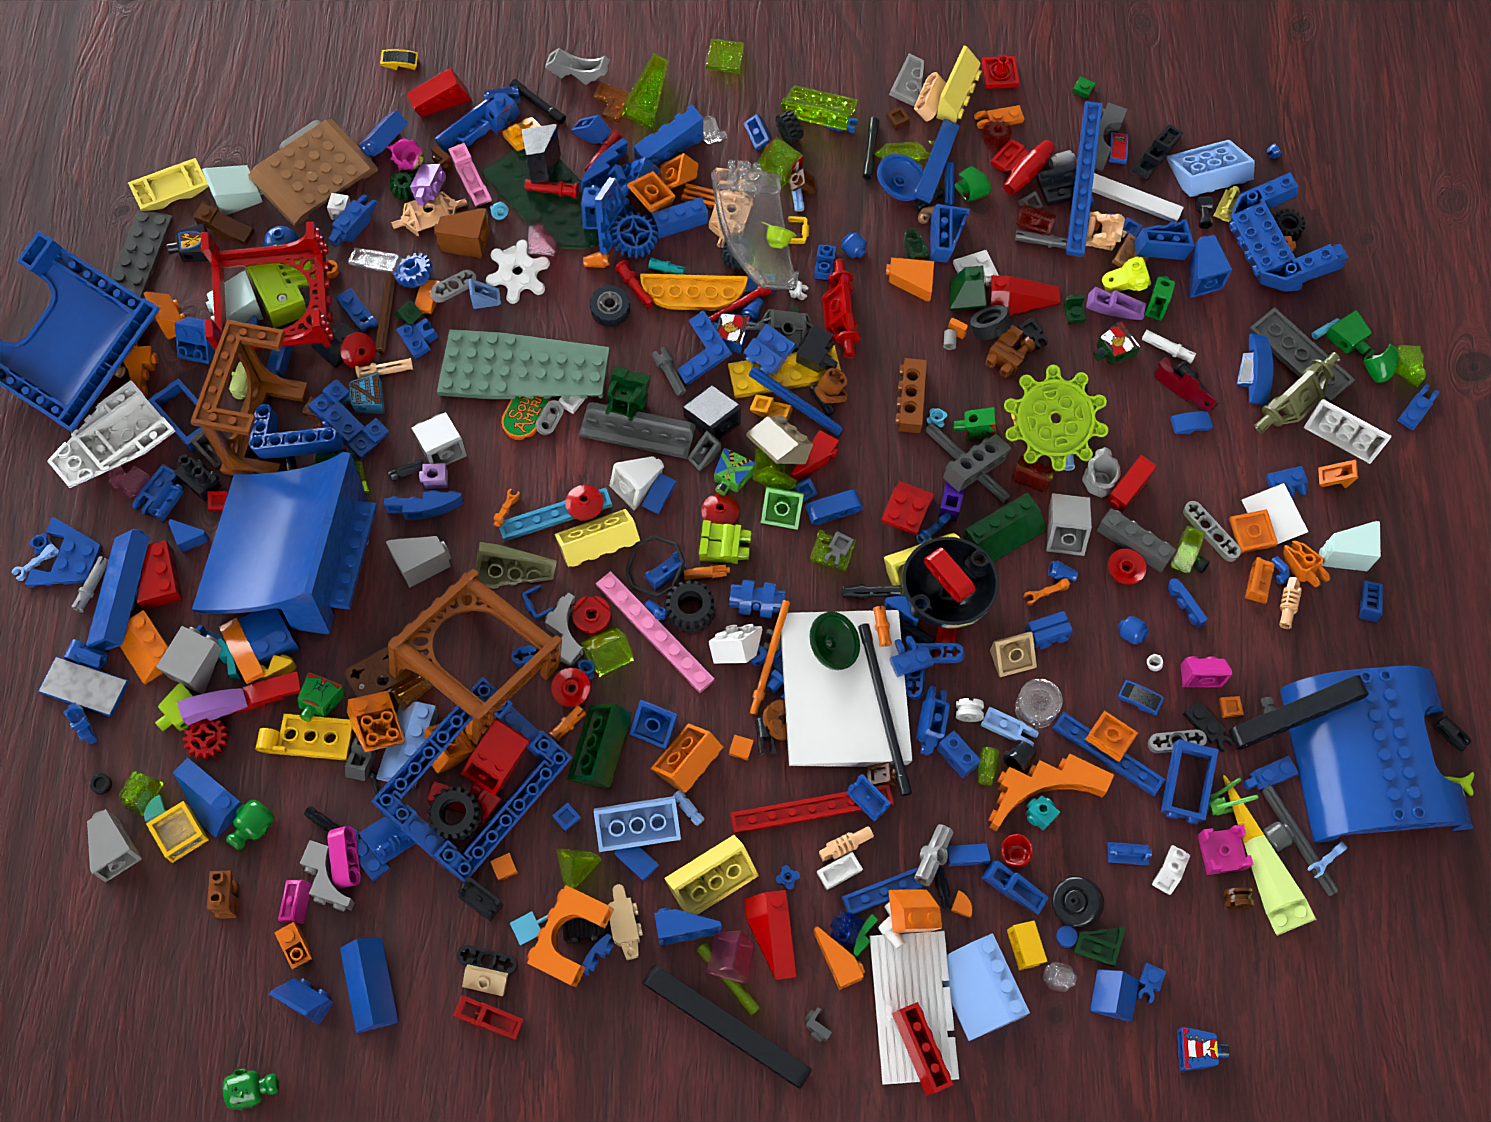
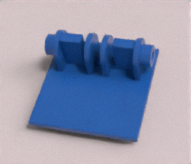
(385, 840)

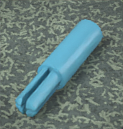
(1323, 330)

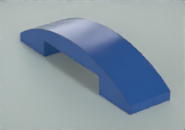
(1262, 369)

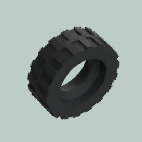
(991, 322)

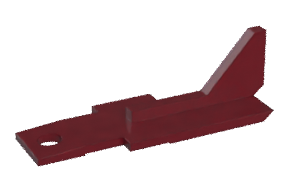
(1185, 387)

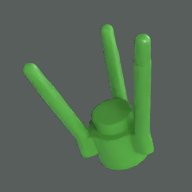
(1219, 806)

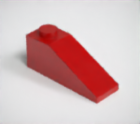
(822, 451)

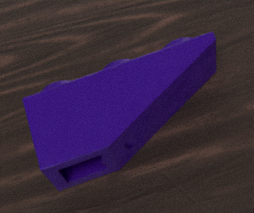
(951, 502)

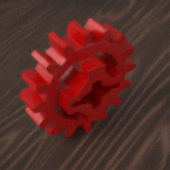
(210, 744)

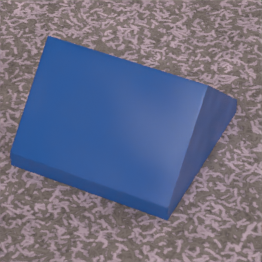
(654, 724)
(1114, 994)

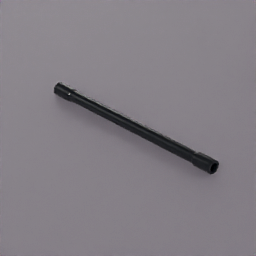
(901, 776)

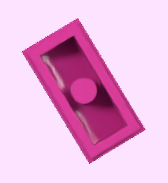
(294, 901)

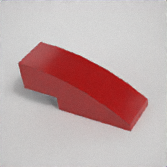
(488, 1017)

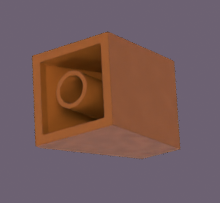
(463, 233)

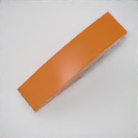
(241, 651)

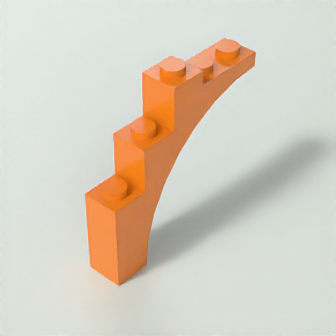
(139, 363)
(1073, 774)

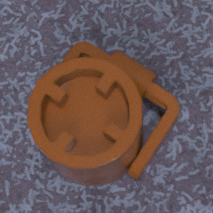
(831, 387)

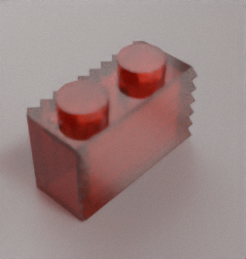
(1036, 219)

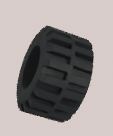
(685, 593)
(440, 805)

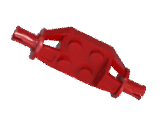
(838, 309)

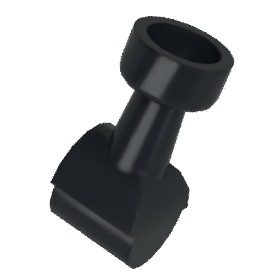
(1204, 206)

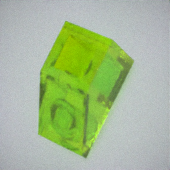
(1411, 364)
(1187, 549)

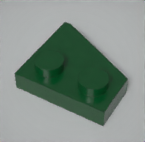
(1100, 945)

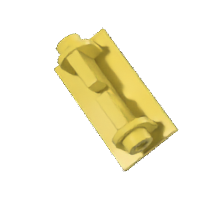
(1227, 204)

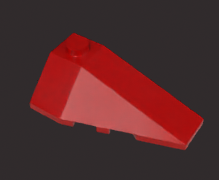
(1021, 294)
(770, 924)

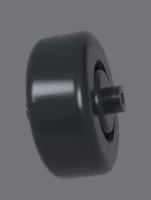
(1077, 901)

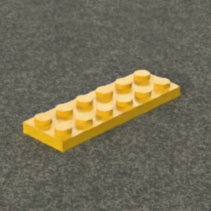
(790, 376)

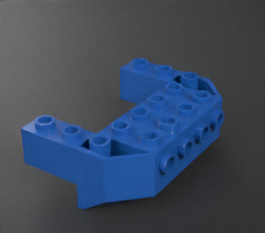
(1265, 244)

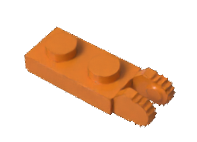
(1011, 116)

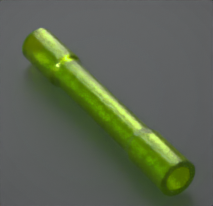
(743, 997)

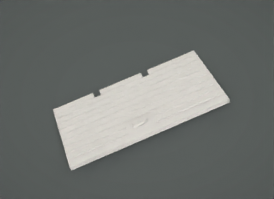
(908, 977)

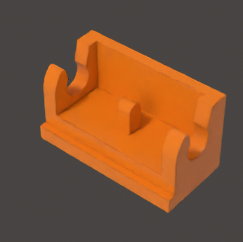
(1259, 580)

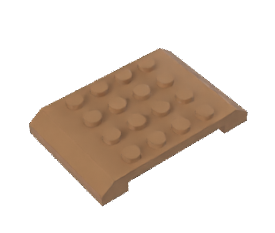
(310, 169)

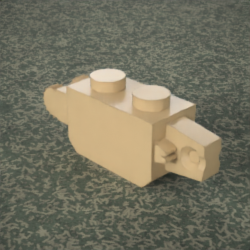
(623, 923)

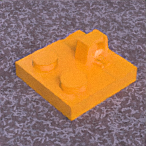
(514, 133)

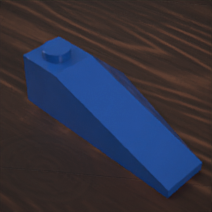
(209, 800)

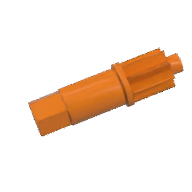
(706, 572)

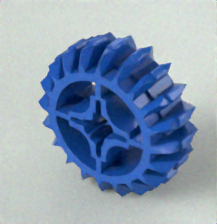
(648, 232)

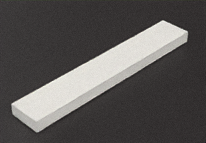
(1136, 198)

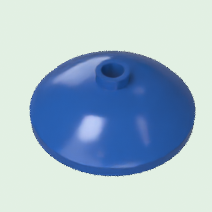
(899, 176)

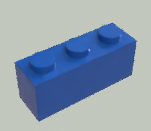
(680, 217)

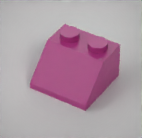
(1205, 672)

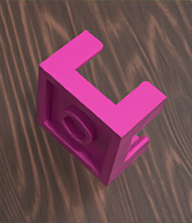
(1224, 850)

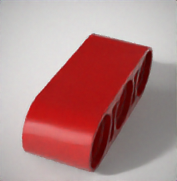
(949, 574)

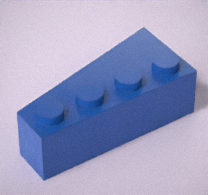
(672, 138)

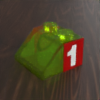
(780, 159)

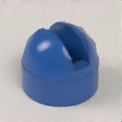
(1274, 150)

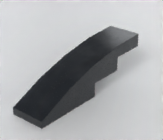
(1157, 152)

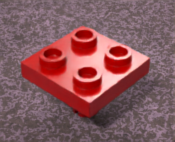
(1000, 72)

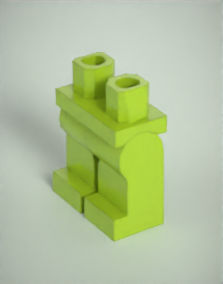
(722, 543)

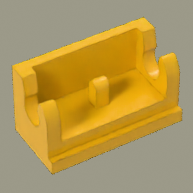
(1026, 945)

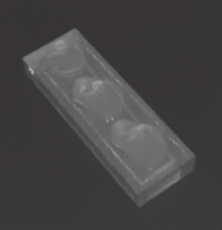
(375, 260)

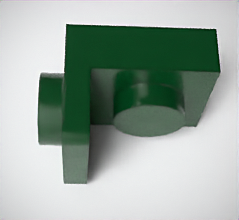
(1074, 309)
(408, 312)

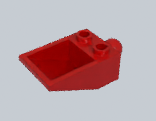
(495, 758)

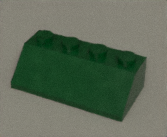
(1007, 528)
(600, 745)

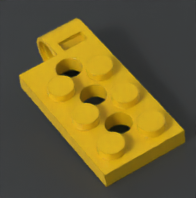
(275, 742)

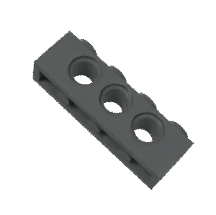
(976, 462)

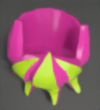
(406, 154)

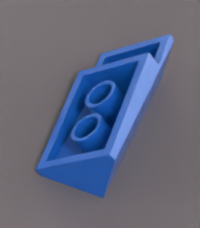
(369, 984)

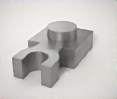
(839, 547)

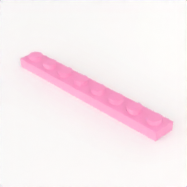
(655, 632)

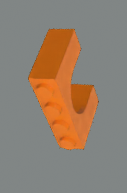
(546, 953)

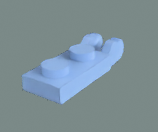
(1007, 726)

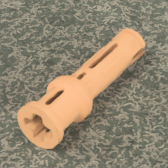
(385, 368)

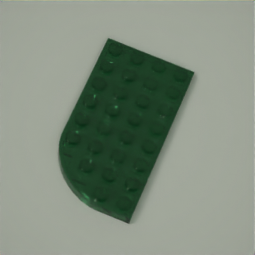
(556, 214)

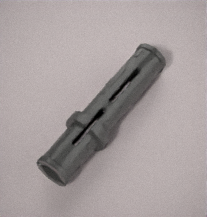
(1042, 239)

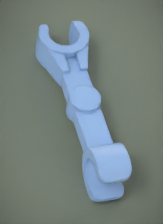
(49, 552)
(1321, 865)

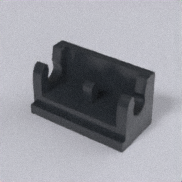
(480, 899)

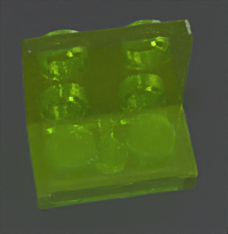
(771, 473)

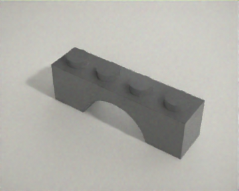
(1111, 121)

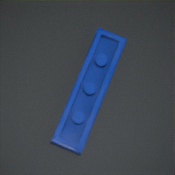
(879, 893)

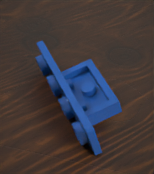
(466, 129)

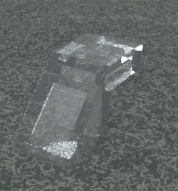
(711, 132)

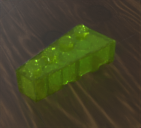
(646, 94)

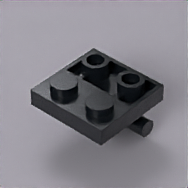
(1057, 184)

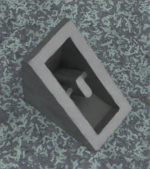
(205, 449)
(705, 451)

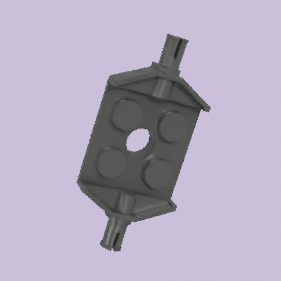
(799, 322)

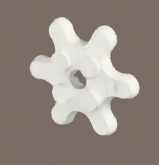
(517, 283)

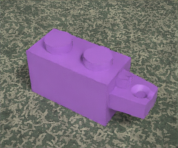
(427, 183)

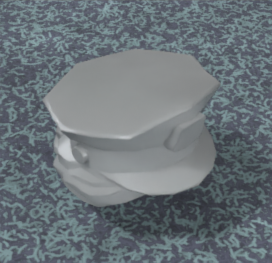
(1102, 473)

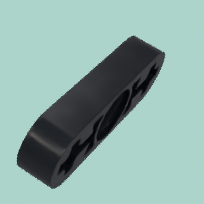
(473, 951)

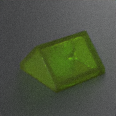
(608, 650)

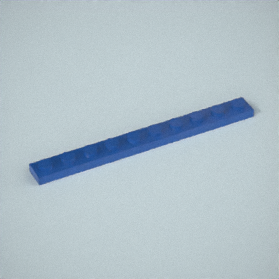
(1084, 179)

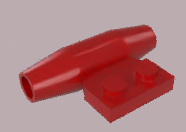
(1021, 163)

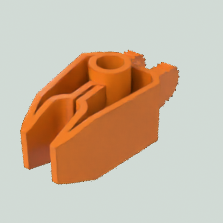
(1305, 563)

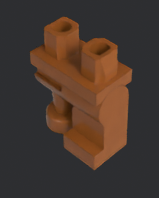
(1005, 355)
(221, 894)

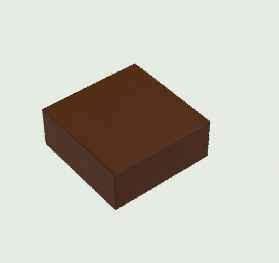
(898, 117)

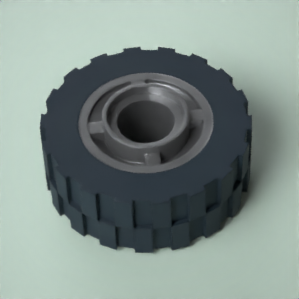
(610, 296)

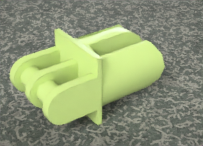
(239, 383)

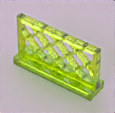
(821, 114)

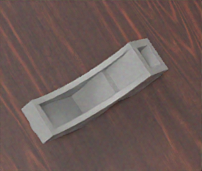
(585, 70)
(558, 624)
(315, 860)

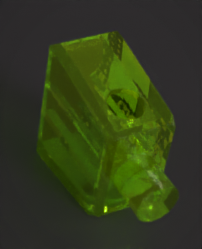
(139, 792)

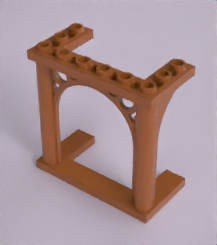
(238, 341)
(466, 593)

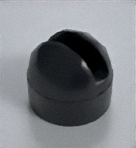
(1201, 564)

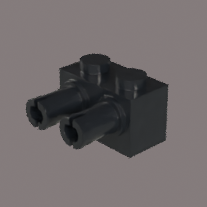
(196, 477)

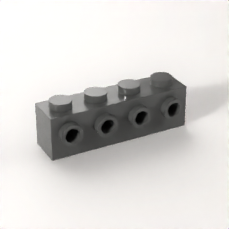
(1131, 536)

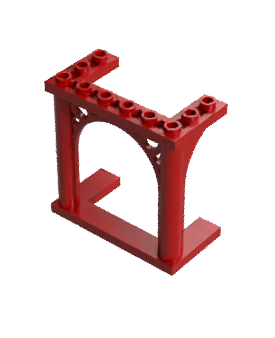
(308, 248)

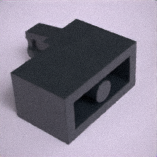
(815, 350)

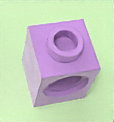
(439, 481)

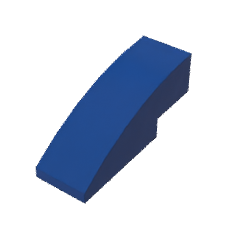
(1014, 887)

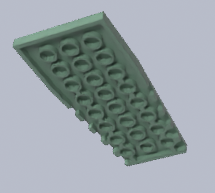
(520, 366)

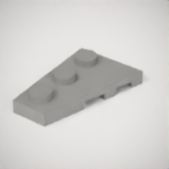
(909, 80)

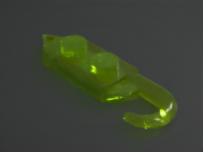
(911, 149)

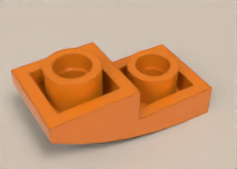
(423, 300)

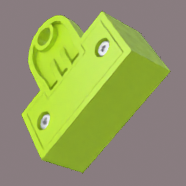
(279, 290)

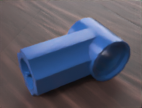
(80, 653)

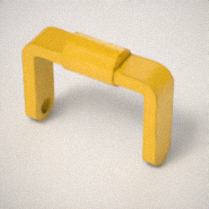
(805, 229)

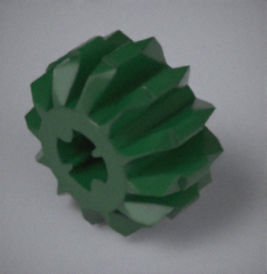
(401, 185)

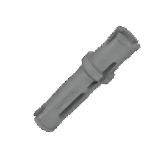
(90, 584)

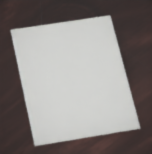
(1281, 510)

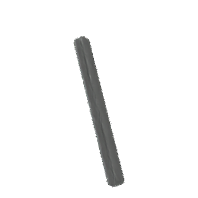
(955, 451)
(1299, 838)

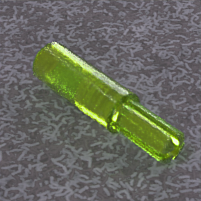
(362, 475)

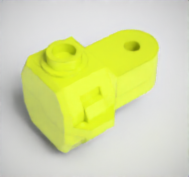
(1131, 276)

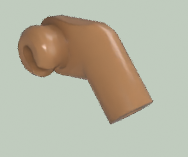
(925, 214)

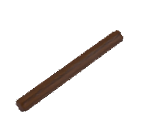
(385, 312)

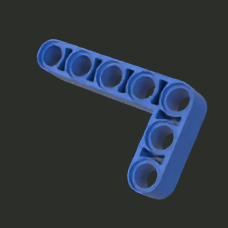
(269, 444)

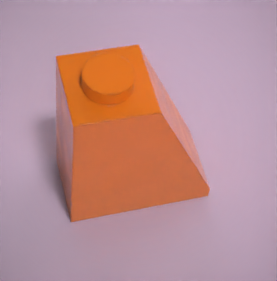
(912, 276)

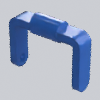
(529, 606)

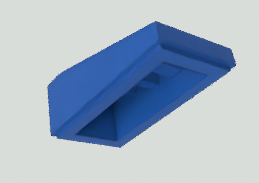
(1369, 612)

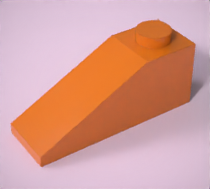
(840, 962)

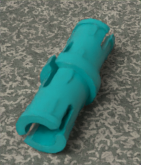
(666, 267)

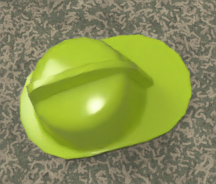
(778, 237)

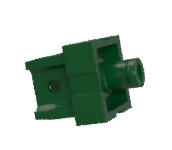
(627, 390)

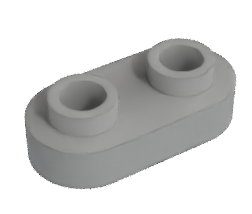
(548, 418)

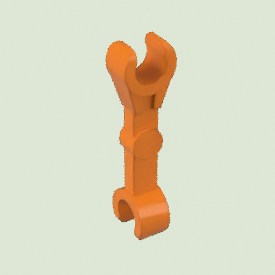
(511, 499)
(1036, 595)

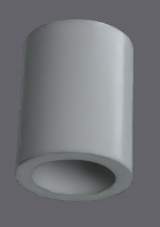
(950, 338)

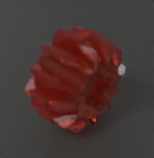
(996, 134)

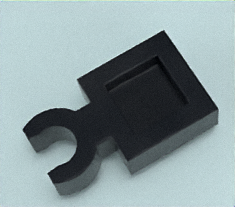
(1033, 330)

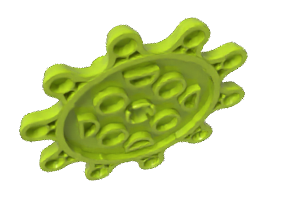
(1075, 412)

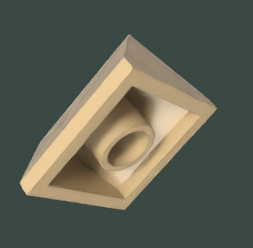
(1014, 654)

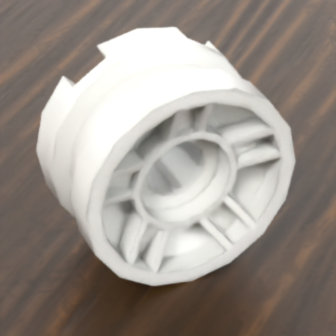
(969, 710)

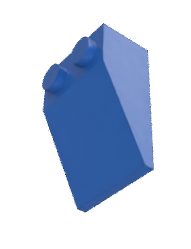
(268, 635)
(680, 926)
(303, 999)

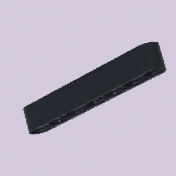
(1299, 712)

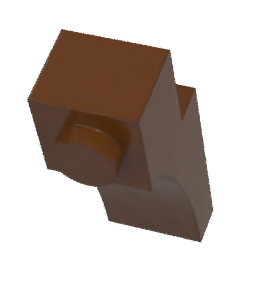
(223, 224)

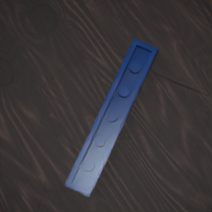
(936, 161)
(1127, 767)

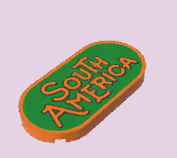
(521, 416)

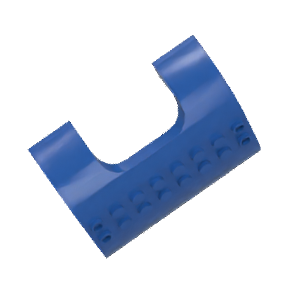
(76, 339)
(1373, 759)

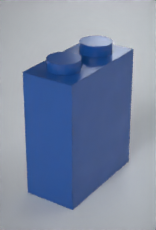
(383, 134)

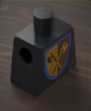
(189, 244)

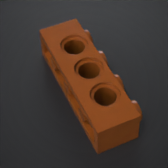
(917, 370)

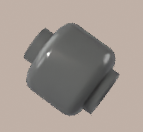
(1278, 835)

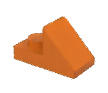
(1338, 473)

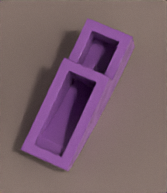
(1115, 304)
(211, 705)

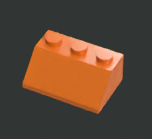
(144, 646)
(687, 757)

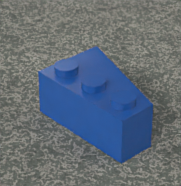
(1166, 241)

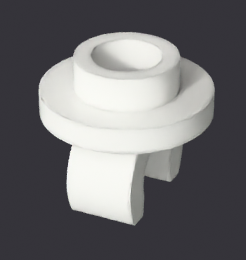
(797, 293)

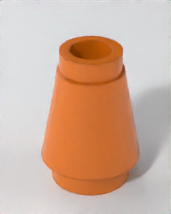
(597, 260)

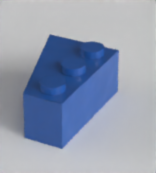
(945, 230)

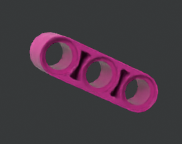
(344, 857)

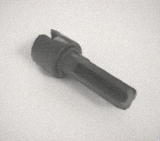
(665, 363)

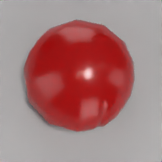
(1016, 850)

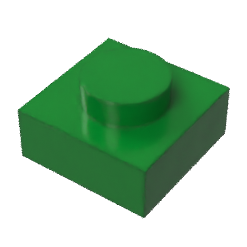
(1083, 87)

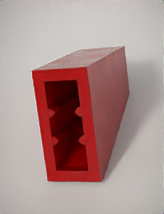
(1131, 484)

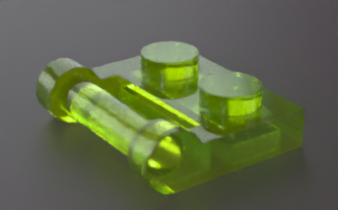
(820, 551)

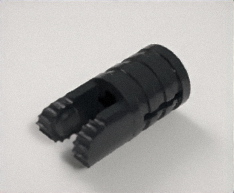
(1452, 733)
(764, 735)

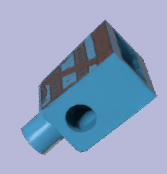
(366, 395)

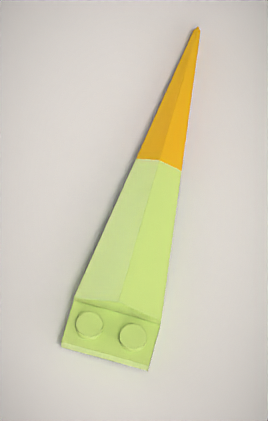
(1279, 892)

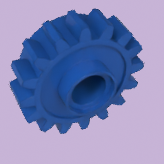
(413, 271)

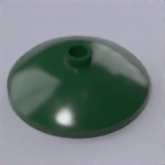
(841, 637)

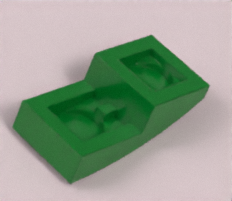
(862, 941)

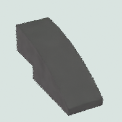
(359, 762)

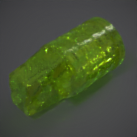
(988, 765)

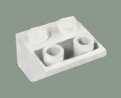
(736, 644)

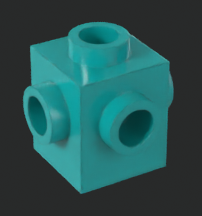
(1041, 812)

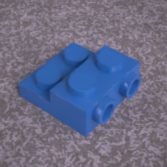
(769, 350)

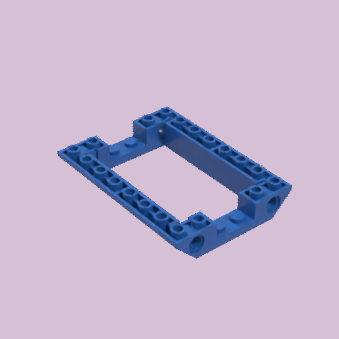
(464, 863)

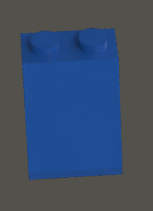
(1207, 267)

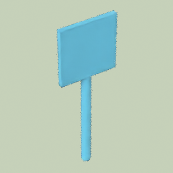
(527, 927)

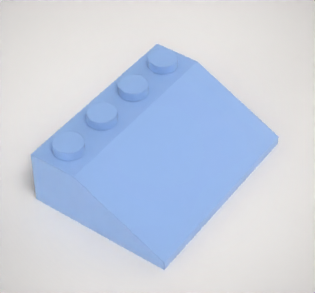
(1211, 167)
(983, 988)

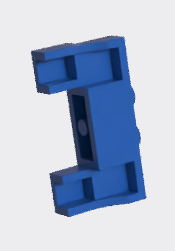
(333, 414)

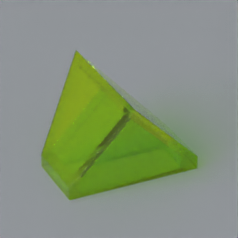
(576, 865)

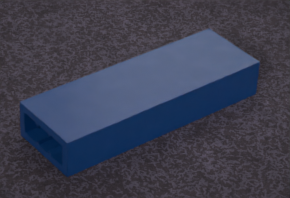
(118, 590)

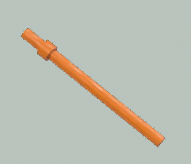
(759, 693)

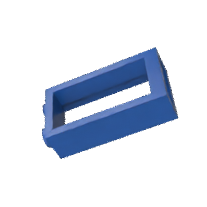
(167, 394)
(1205, 752)

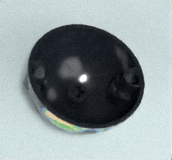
(925, 591)

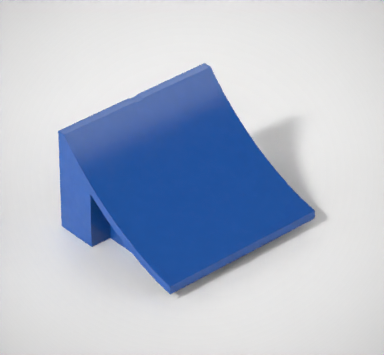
(290, 544)

